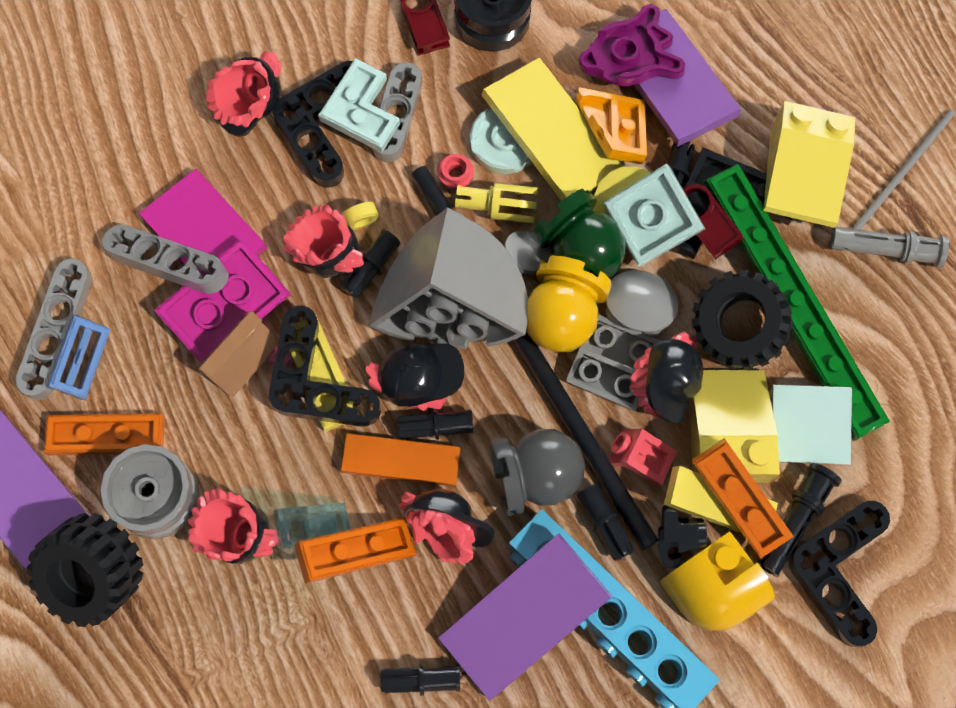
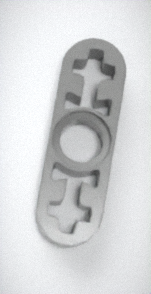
(409, 102)

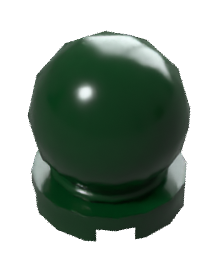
(583, 234)

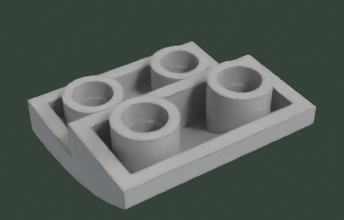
(608, 362)

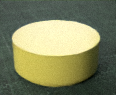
(361, 215)

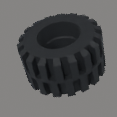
(732, 290)
(72, 590)

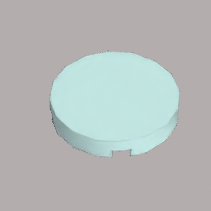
(495, 146)

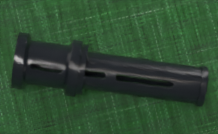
(806, 504)

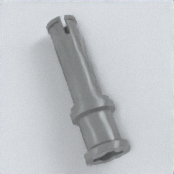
(905, 247)

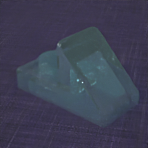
(309, 522)

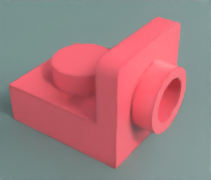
(642, 454)

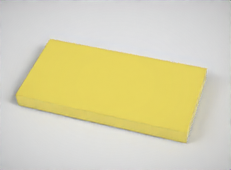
(549, 129)

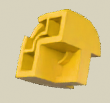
(719, 586)

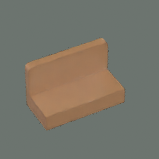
(239, 354)

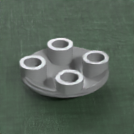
(641, 302)

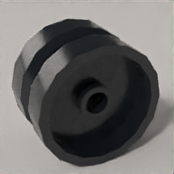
(492, 23)

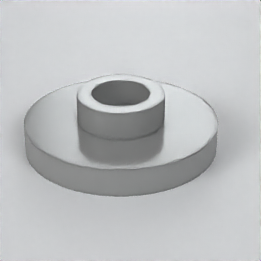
(526, 251)

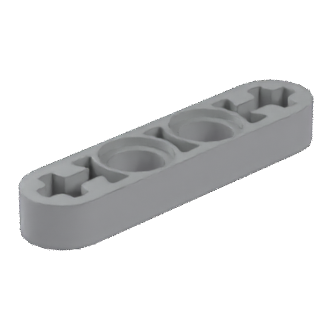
(167, 254)
(48, 327)

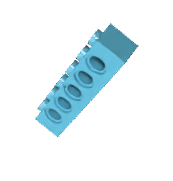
(693, 677)

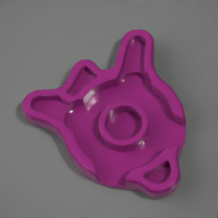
(632, 51)

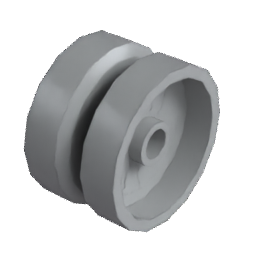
(134, 476)

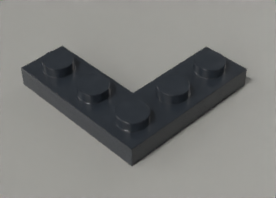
(707, 166)

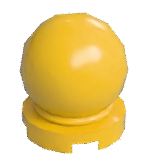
(564, 305)

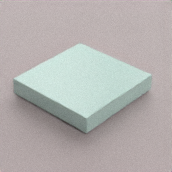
(654, 215)
(813, 423)

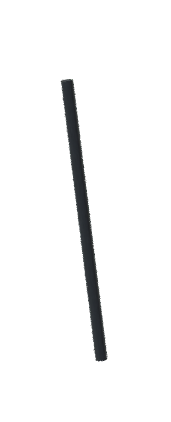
(561, 401)

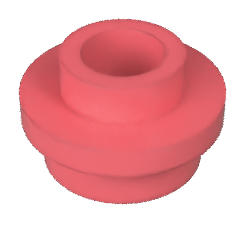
(457, 162)

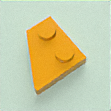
(616, 123)

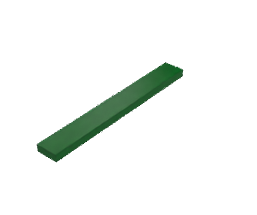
(811, 324)

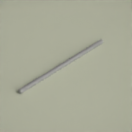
(903, 171)

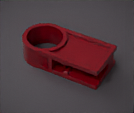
(426, 27)
(719, 231)

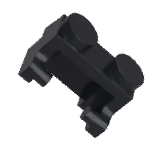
(679, 532)

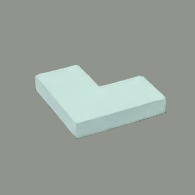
(352, 109)

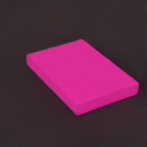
(199, 218)
(205, 319)

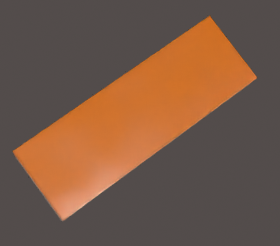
(101, 433)
(401, 460)
(742, 498)
(354, 550)

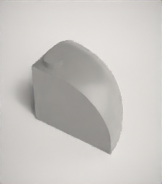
(452, 287)

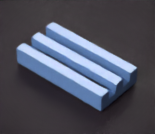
(63, 354)

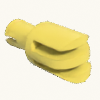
(491, 200)

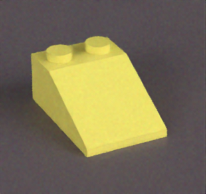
(808, 163)
(740, 410)

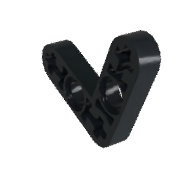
(306, 124)
(299, 379)
(828, 573)

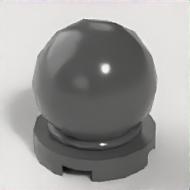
(539, 469)

